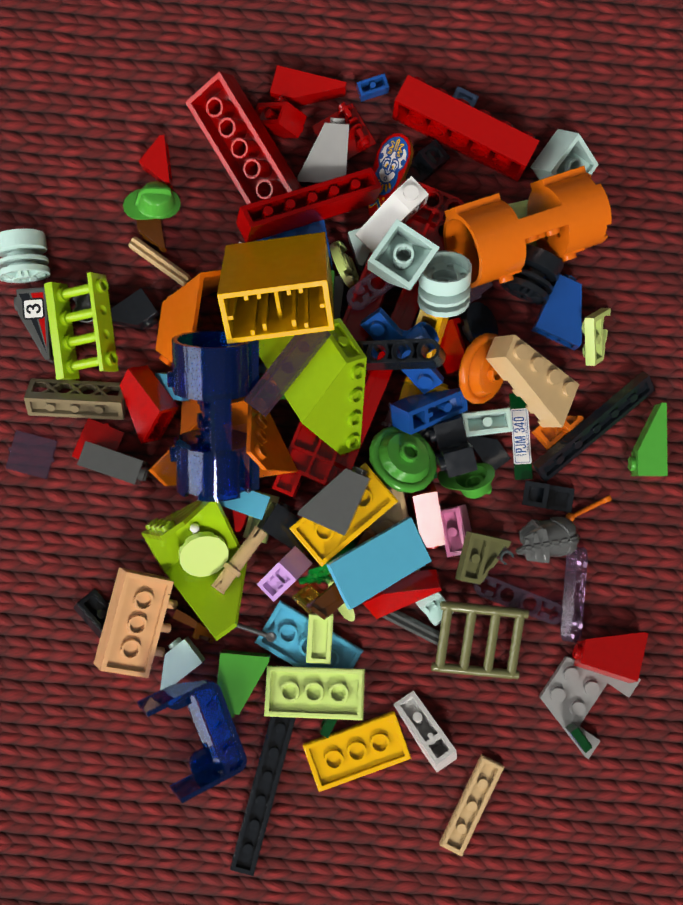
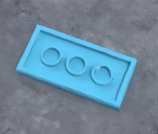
(378, 563)
(292, 636)

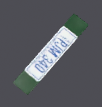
(520, 438)

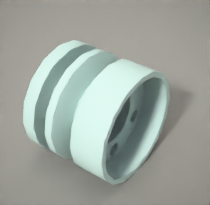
(23, 256)
(445, 285)

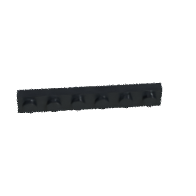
(594, 426)

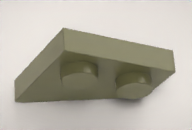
(479, 556)

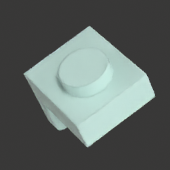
(431, 607)

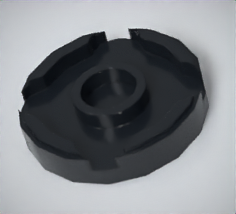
(477, 321)

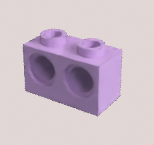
(284, 573)

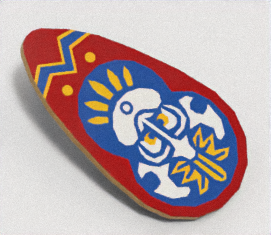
(391, 166)

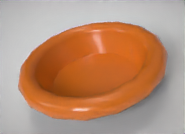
(476, 375)

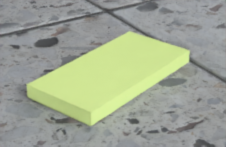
(315, 692)

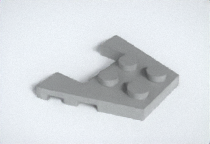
(573, 693)

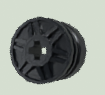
(537, 273)

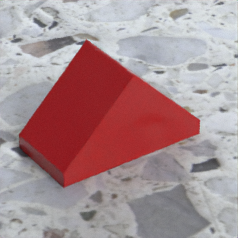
(157, 161)

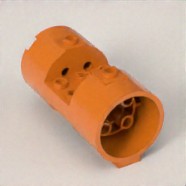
(563, 218)

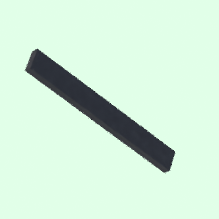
(262, 795)

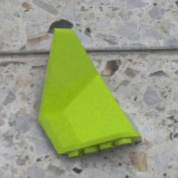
(329, 389)
(164, 539)

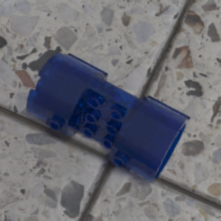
(213, 458)

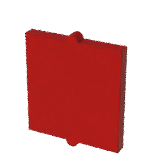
(99, 434)

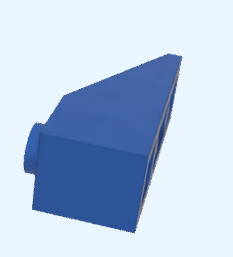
(427, 409)

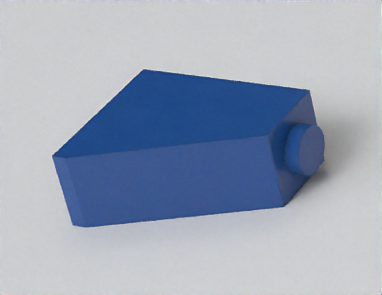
(562, 315)

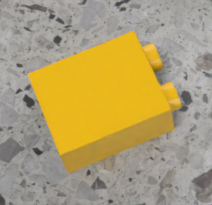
(276, 288)

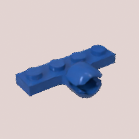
(382, 327)

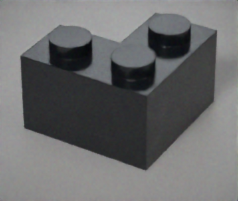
(453, 451)

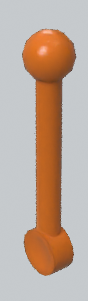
(571, 516)

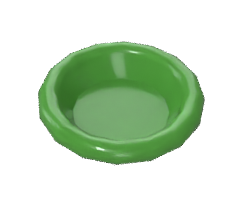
(402, 460)

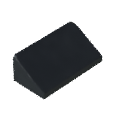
(93, 611)

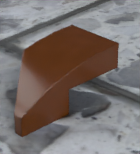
(152, 232)
(192, 620)

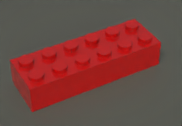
(464, 127)
(241, 140)

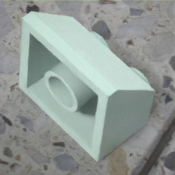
(563, 153)
(401, 256)

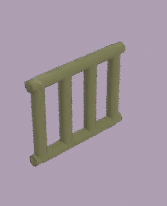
(487, 669)

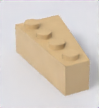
(534, 379)

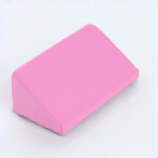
(455, 525)

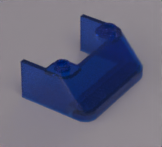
(222, 749)

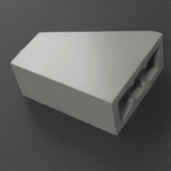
(328, 154)

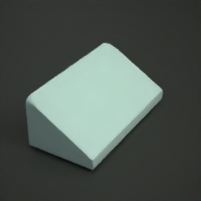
(487, 422)

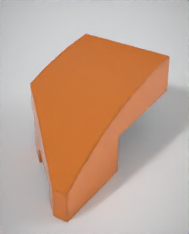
(551, 435)

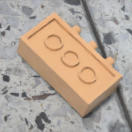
(134, 623)

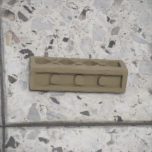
(74, 403)

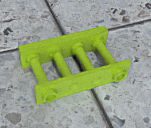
(62, 332)

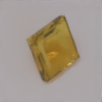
(305, 596)

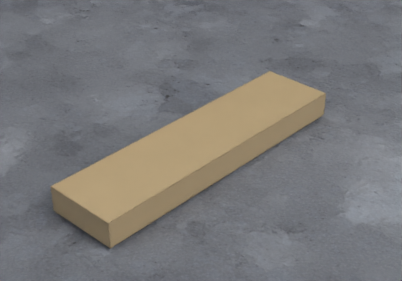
(471, 805)

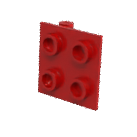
(359, 135)

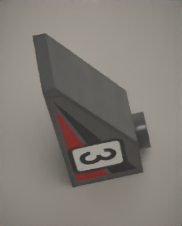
(34, 314)

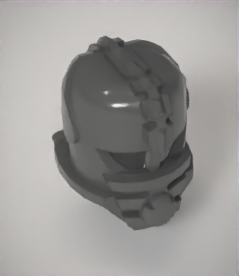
(547, 539)

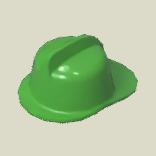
(152, 202)
(471, 484)

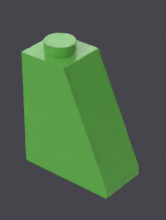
(239, 675)

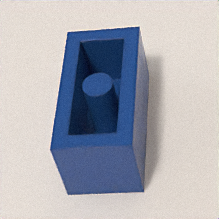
(372, 87)

